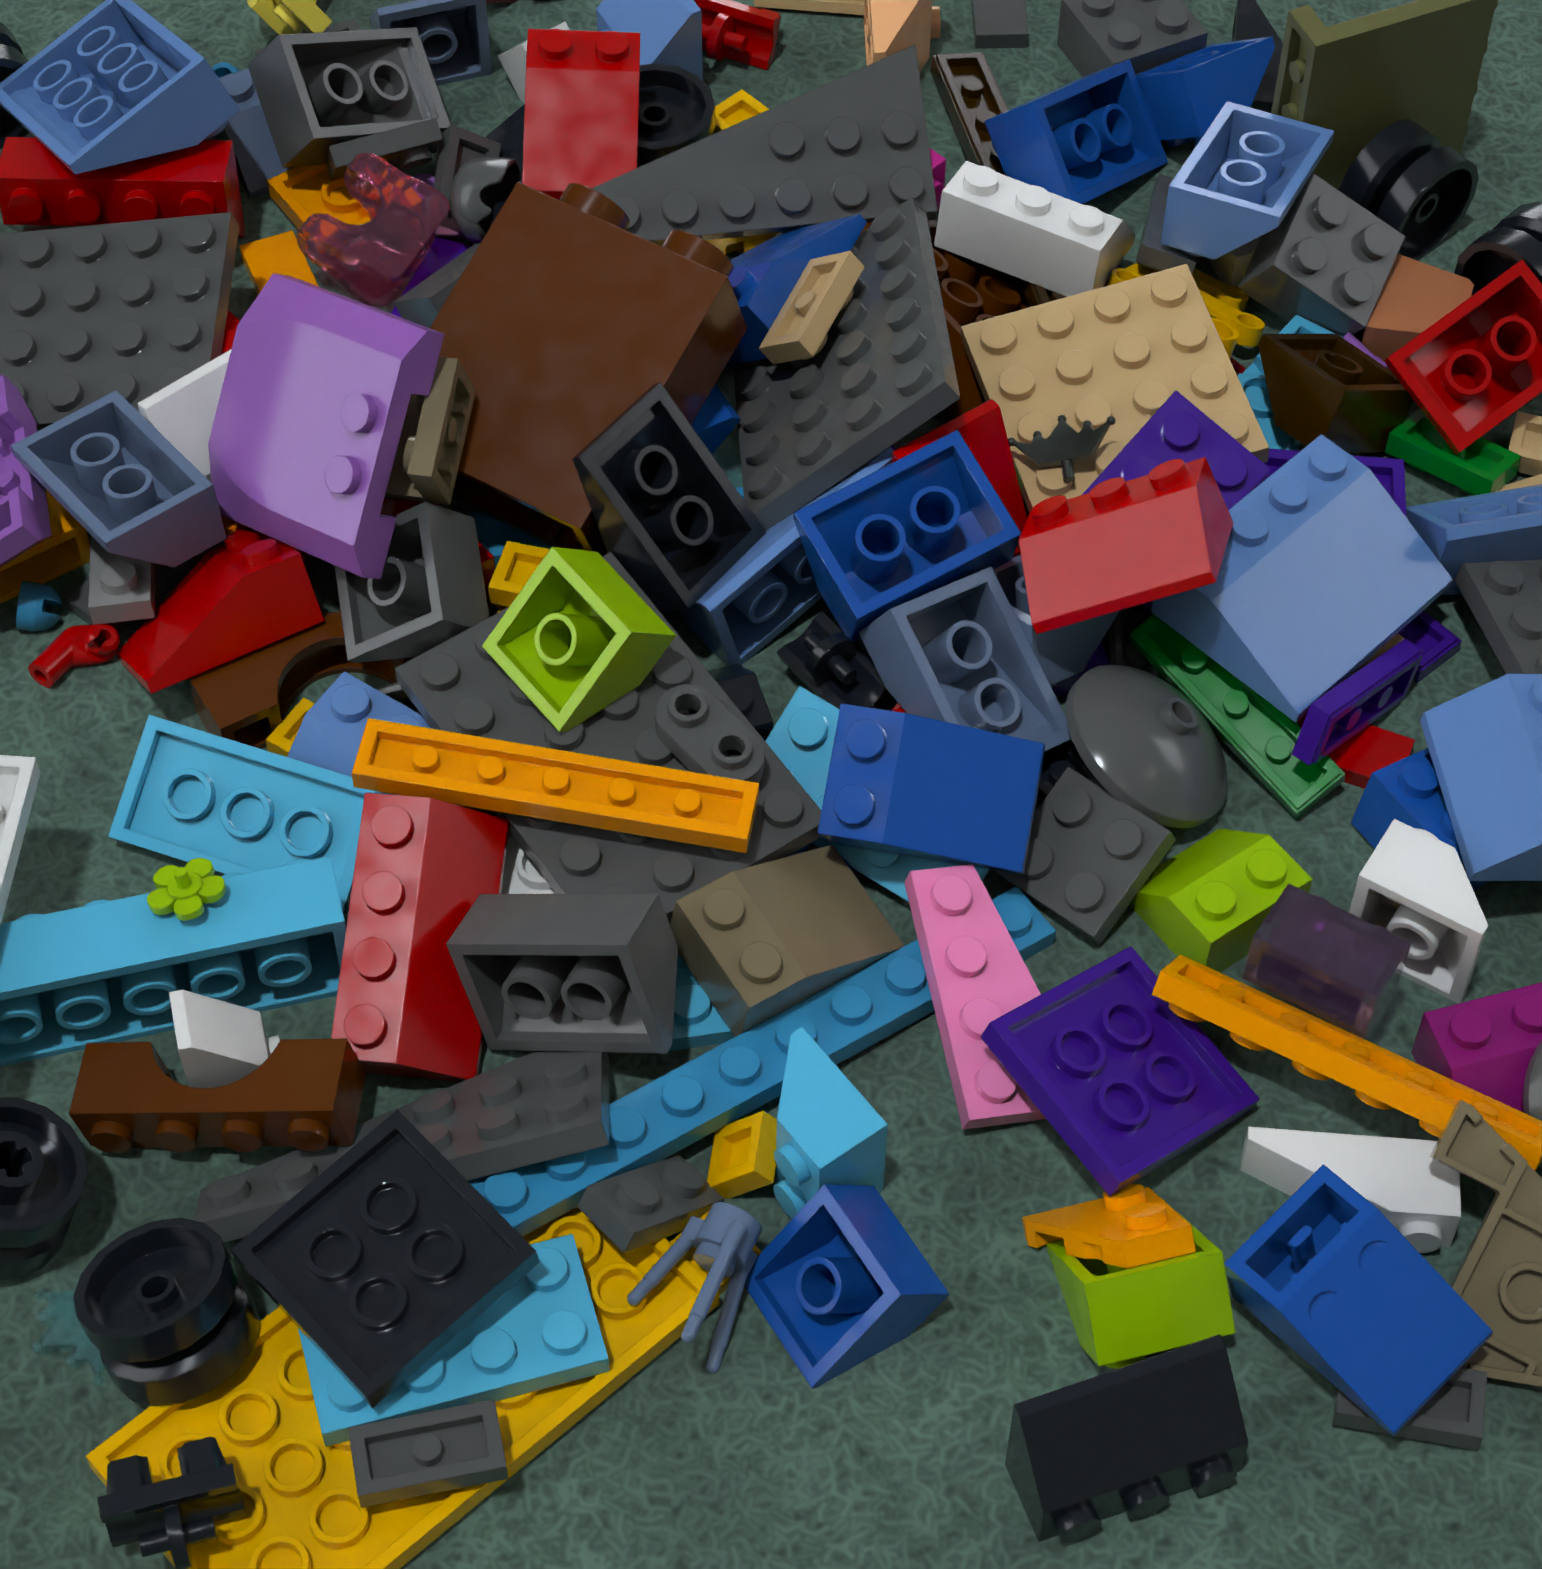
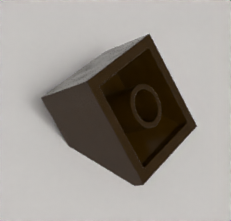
(1331, 390)

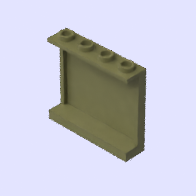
(1380, 70)

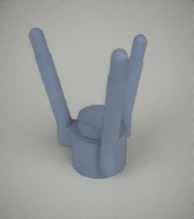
(724, 1250)

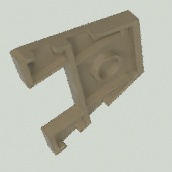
(1504, 1261)

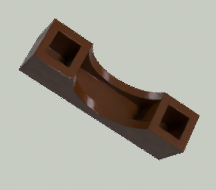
(253, 692)
(298, 1098)

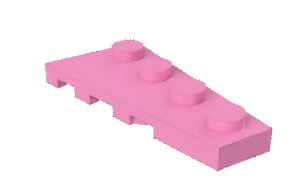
(972, 981)

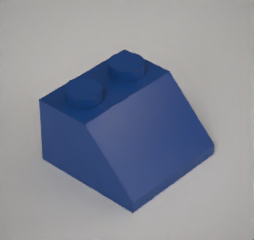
(1194, 88)
(842, 1282)

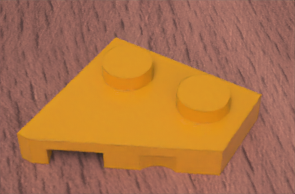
(1119, 1229)

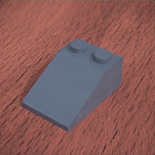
(966, 662)

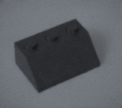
(1127, 1440)

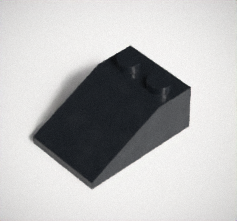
(664, 502)

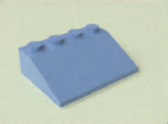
(117, 91)
(1309, 580)

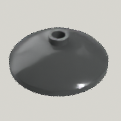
(1147, 745)

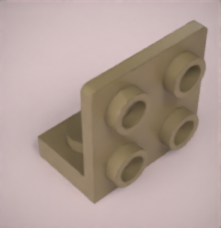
(433, 437)

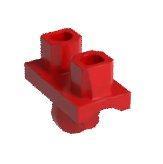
(739, 32)

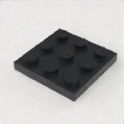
(385, 1257)

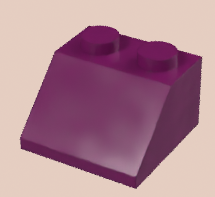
(1484, 1042)

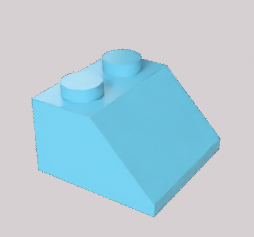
(823, 1129)

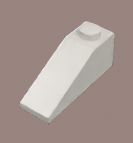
(1389, 1172)

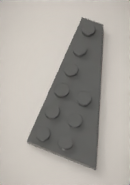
(795, 165)
(483, 1126)

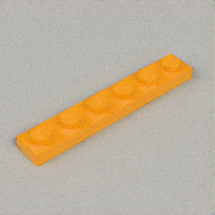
(556, 785)
(1330, 1052)

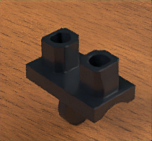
(834, 666)
(174, 1510)

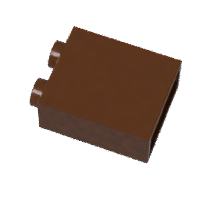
(563, 333)

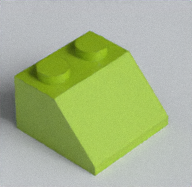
(577, 637)
(1217, 895)
(1147, 1307)

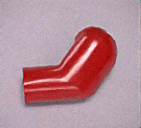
(75, 648)

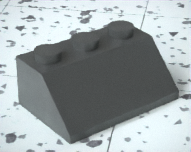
(569, 971)

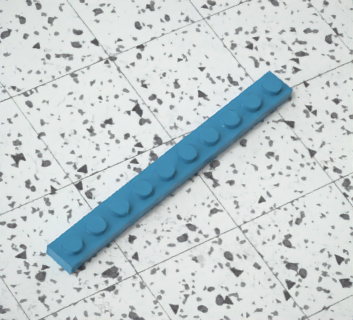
(741, 1075)

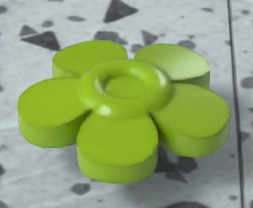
(185, 889)

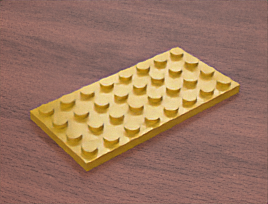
(305, 1494)

